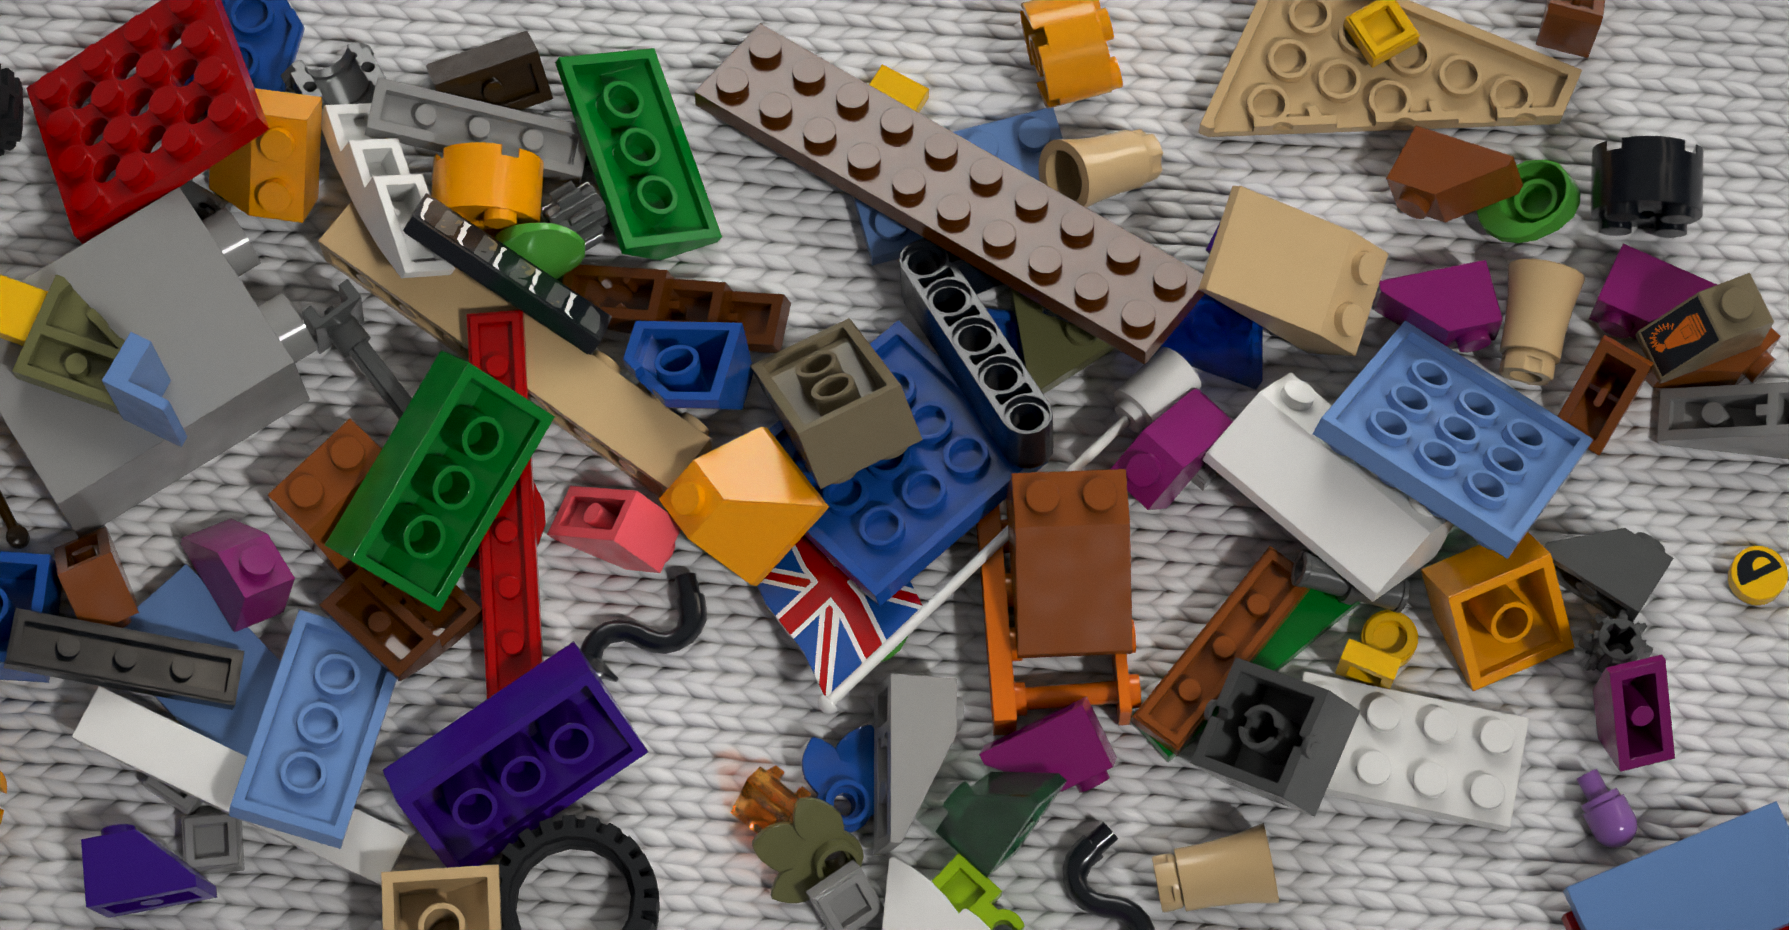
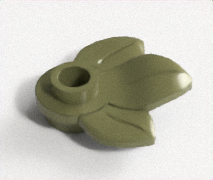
(802, 846)

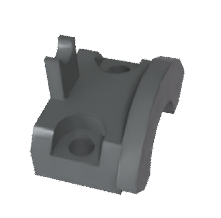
(345, 82)

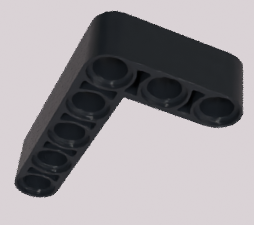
(945, 304)

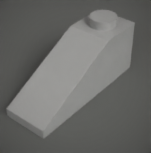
(1727, 418)
(912, 735)

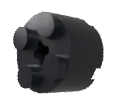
(1647, 185)

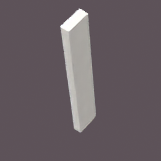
(212, 775)

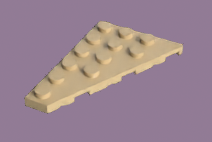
(1306, 75)

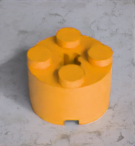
(1070, 49)
(489, 186)

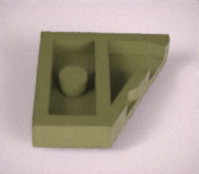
(69, 348)

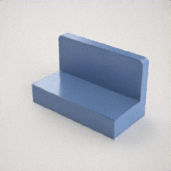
(137, 387)

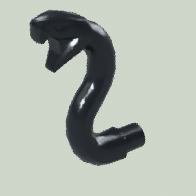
(691, 621)
(1076, 867)

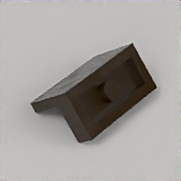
(496, 73)

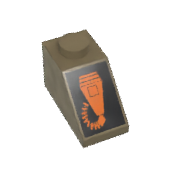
(1706, 329)

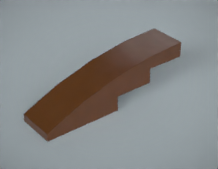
(658, 296)

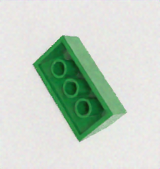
(440, 480)

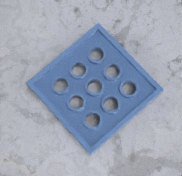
(1447, 401)

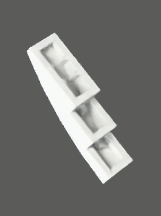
(380, 188)

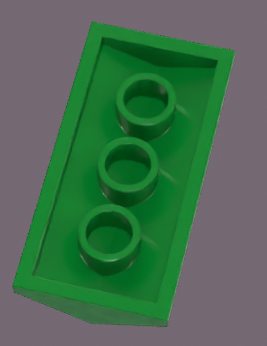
(639, 153)

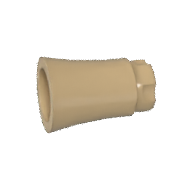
(1100, 165)
(1537, 318)
(1217, 873)

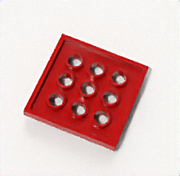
(187, 147)

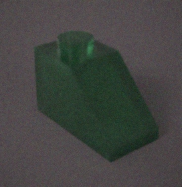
(996, 815)

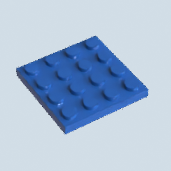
(914, 506)

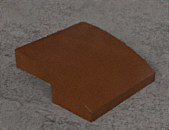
(396, 626)

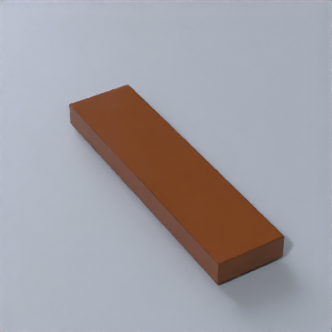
(1235, 631)

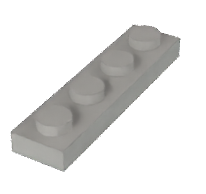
(441, 119)

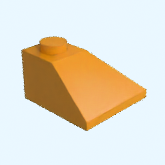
(745, 504)

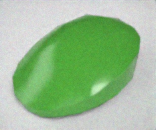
(1540, 208)
(546, 246)

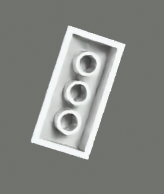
(1323, 498)

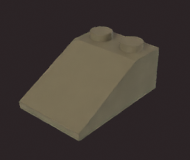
(837, 403)

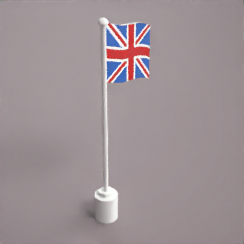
(849, 633)

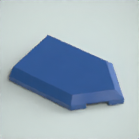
(267, 38)

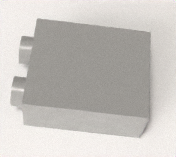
(225, 357)

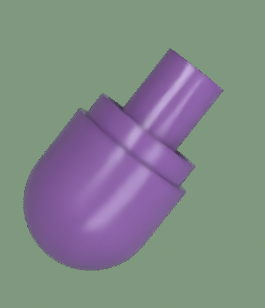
(1607, 812)

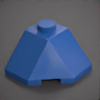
(691, 363)

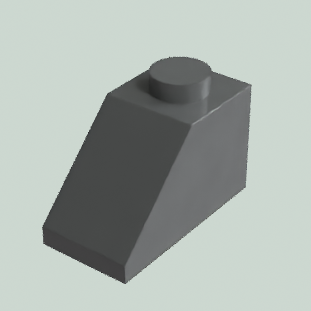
(1611, 569)

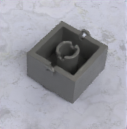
(1275, 736)

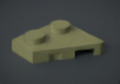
(1051, 346)

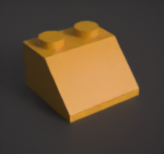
(279, 169)
(1499, 610)

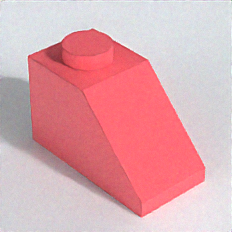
(616, 527)

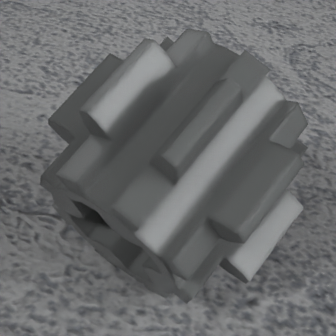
(578, 210)
(1614, 631)

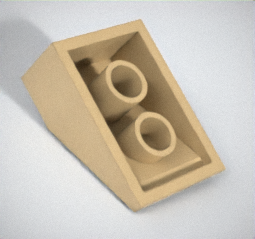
(1293, 273)

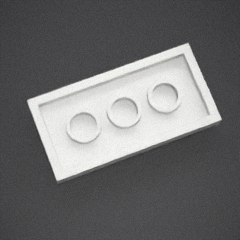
(1428, 755)

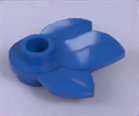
(844, 772)

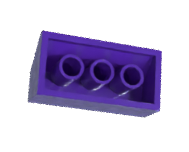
(514, 760)

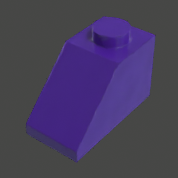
(137, 874)

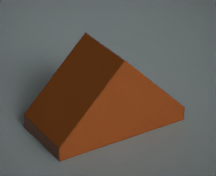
(1571, 25)
(1605, 391)

